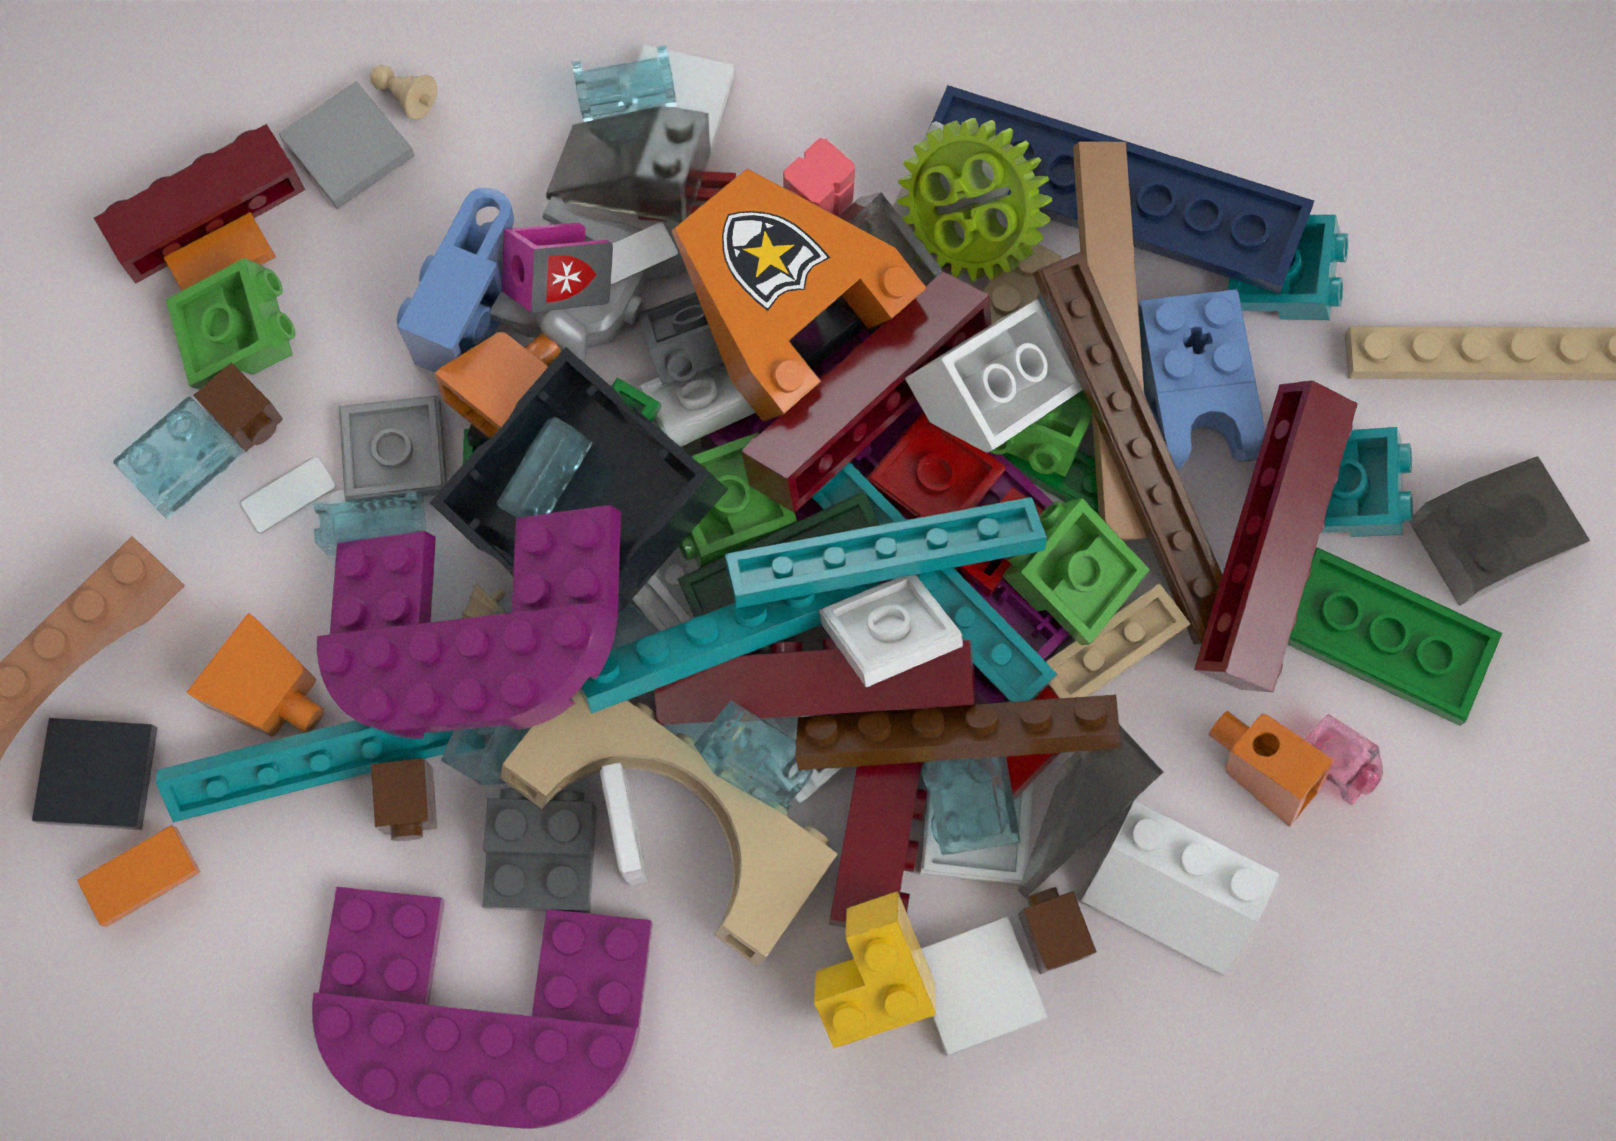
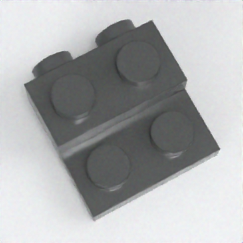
(679, 339)
(537, 854)

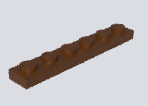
(958, 732)

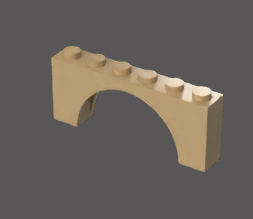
(770, 854)

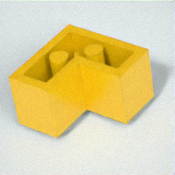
(885, 981)

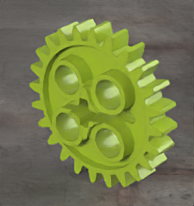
(959, 156)

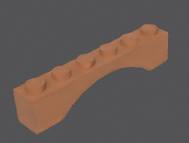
(102, 609)

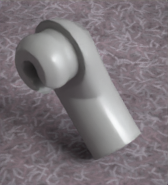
(563, 330)

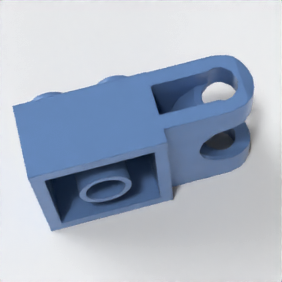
(458, 285)
(1203, 388)

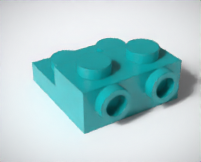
(1311, 280)
(1369, 485)

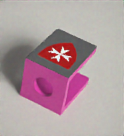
(555, 267)

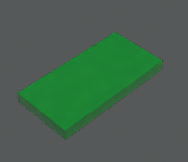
(1392, 637)

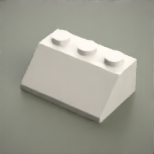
(997, 379)
(1179, 887)

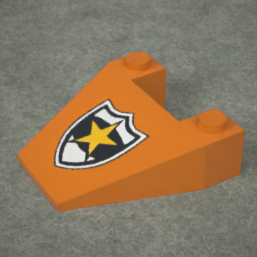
(772, 266)

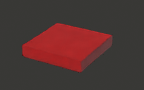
(934, 472)

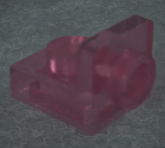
(1356, 759)

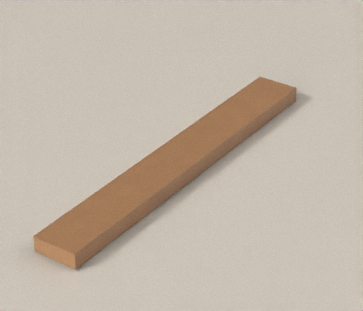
(1109, 252)

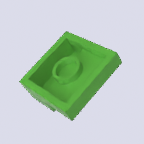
(231, 320)
(1054, 438)
(739, 515)
(1080, 573)

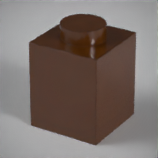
(239, 407)
(404, 798)
(1055, 930)

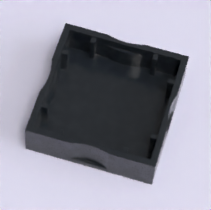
(628, 466)

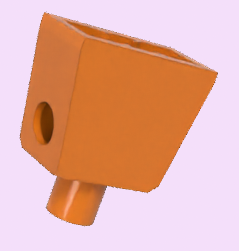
(493, 377)
(258, 682)
(1272, 763)

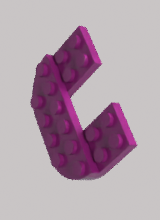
(507, 669)
(475, 1063)

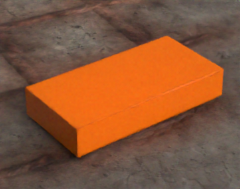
(219, 250)
(138, 876)

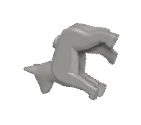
(601, 321)

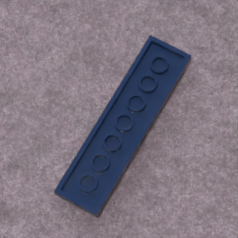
(1175, 204)

